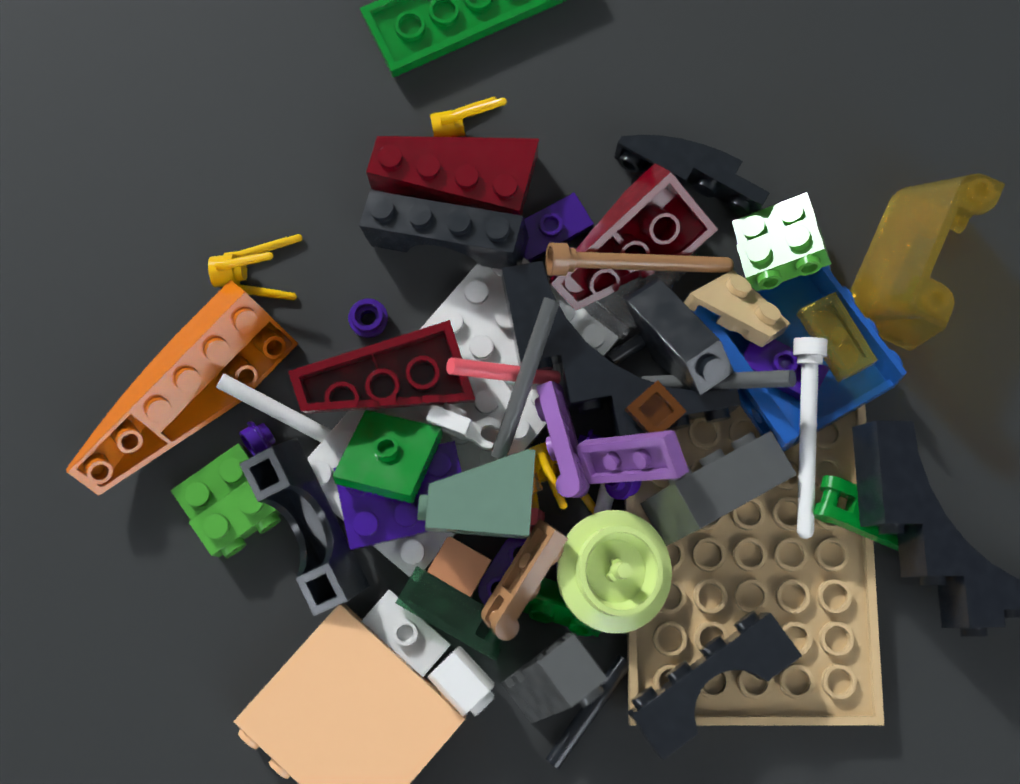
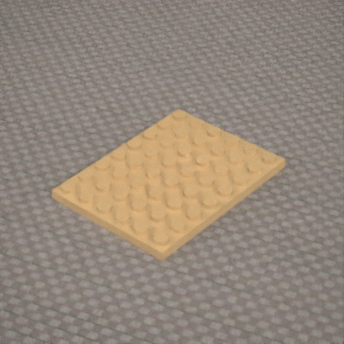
(758, 563)

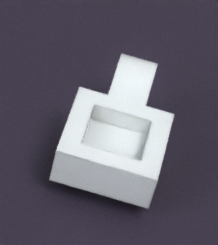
(455, 424)

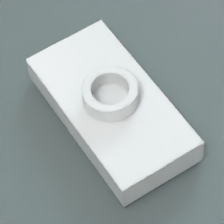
(406, 633)

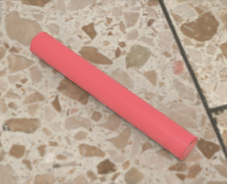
(496, 371)

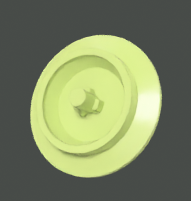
(614, 571)

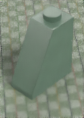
(483, 500)

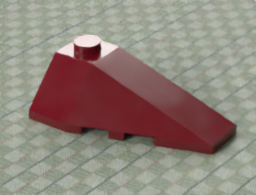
(648, 218)

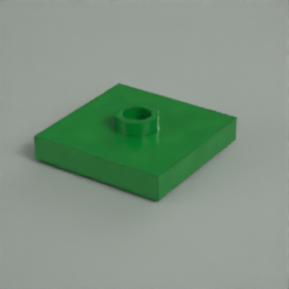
(388, 456)

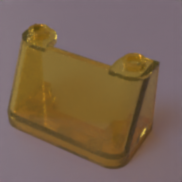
(896, 271)

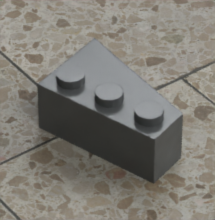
(718, 486)
(556, 680)

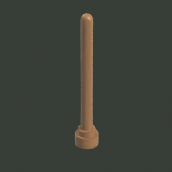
(564, 259)

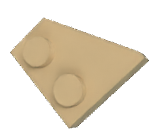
(740, 308)

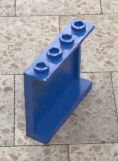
(779, 412)

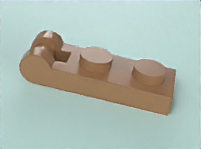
(523, 580)

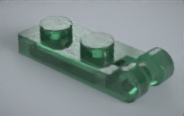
(447, 610)

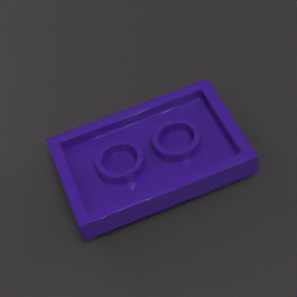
(381, 519)

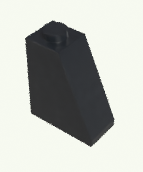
(678, 337)

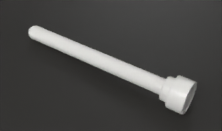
(809, 355)

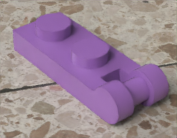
(561, 443)

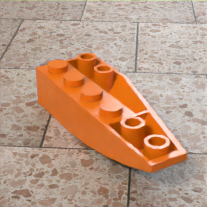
(179, 387)

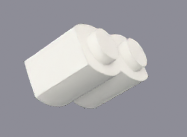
(463, 682)

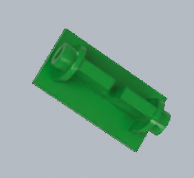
(550, 607)

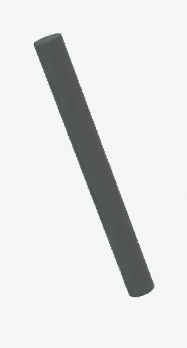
(525, 378)
(738, 380)

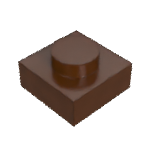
(655, 409)

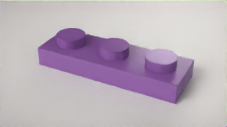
(632, 458)

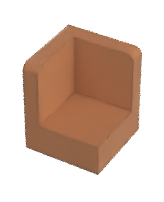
(459, 566)

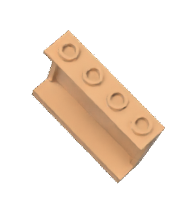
(348, 710)

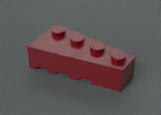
(456, 170)
(385, 375)

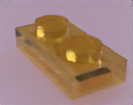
(847, 348)

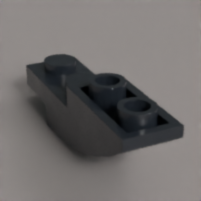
(703, 166)

